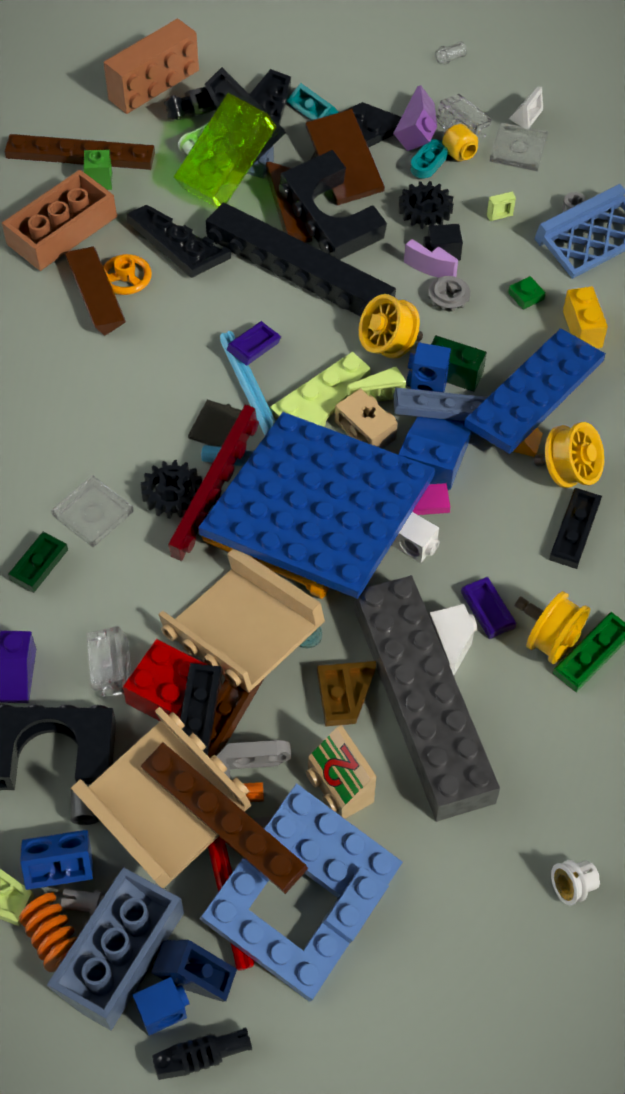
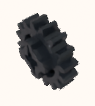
(425, 204)
(171, 489)

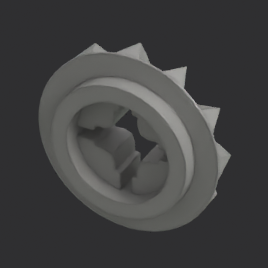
(456, 287)

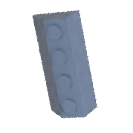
(116, 948)

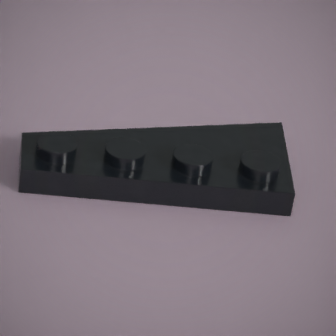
(224, 83)

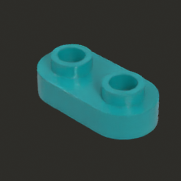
(428, 159)

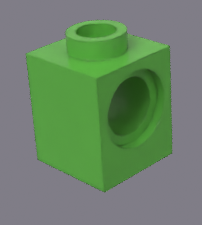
(99, 167)

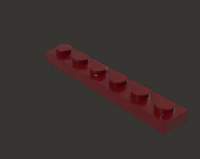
(210, 489)

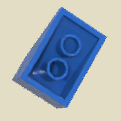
(438, 445)

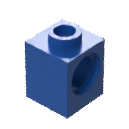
(161, 1005)

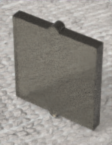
(214, 423)

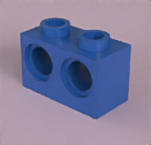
(428, 368)
(56, 859)

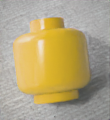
(460, 142)

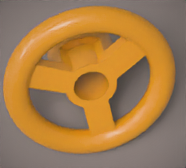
(125, 271)

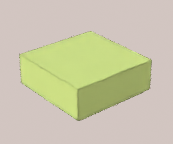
(501, 206)

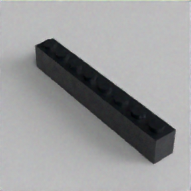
(294, 259)

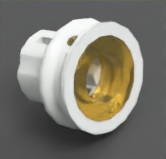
(573, 882)

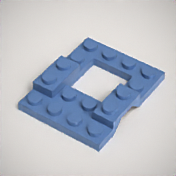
(338, 860)

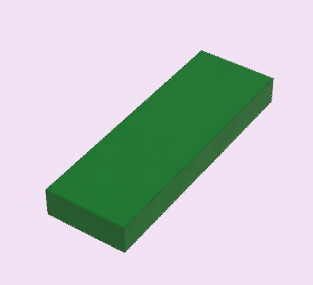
(592, 652)

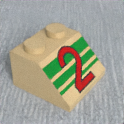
(342, 774)

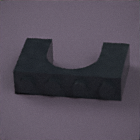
(334, 234)
(89, 728)

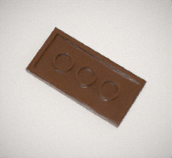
(343, 136)

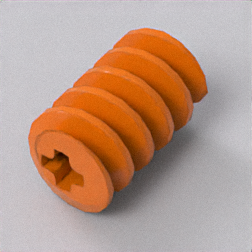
(46, 930)

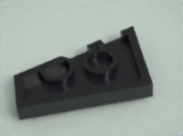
(272, 93)

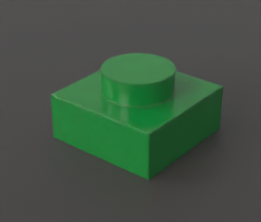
(526, 292)

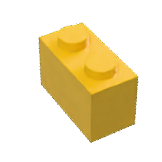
(585, 316)

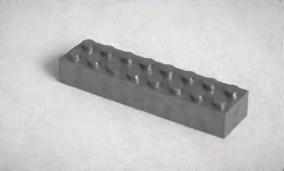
(426, 699)

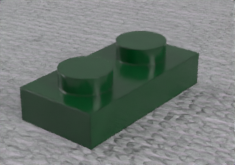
(38, 562)

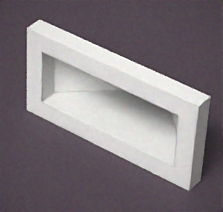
(529, 109)

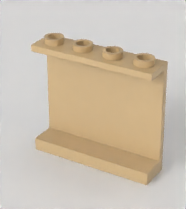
(245, 622)
(146, 816)

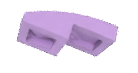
(434, 263)

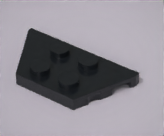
(375, 122)

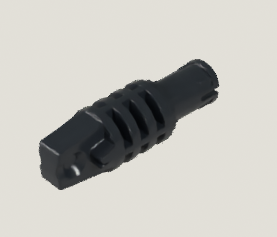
(199, 1053)

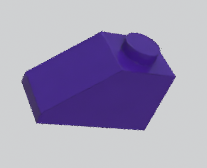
(16, 666)

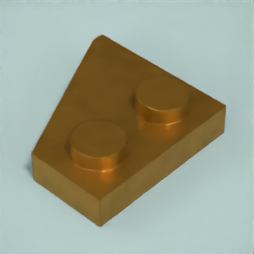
(344, 690)

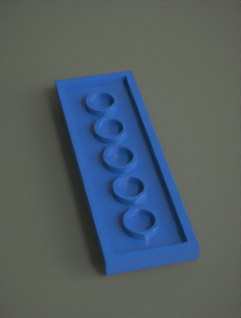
(534, 390)

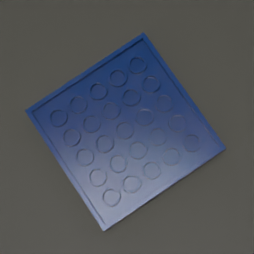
(318, 504)

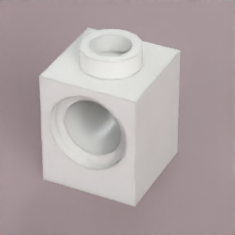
(417, 538)

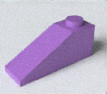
(417, 121)

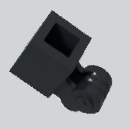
(194, 103)

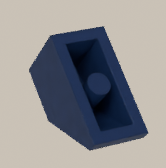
(194, 969)

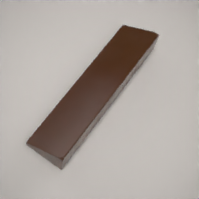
(290, 223)
(96, 289)

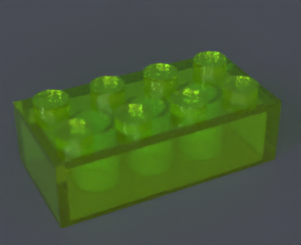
(225, 151)

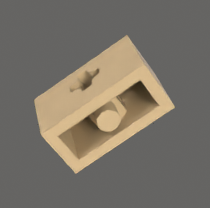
(366, 420)

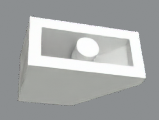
(455, 632)

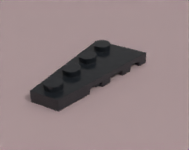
(177, 242)

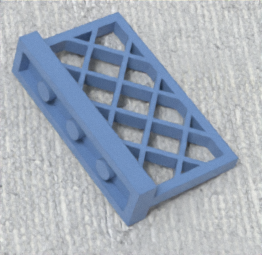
(579, 217)

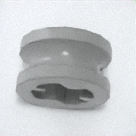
(572, 198)

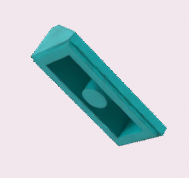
(310, 103)

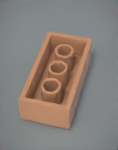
(151, 66)
(59, 219)

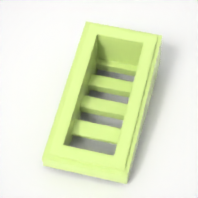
(379, 385)

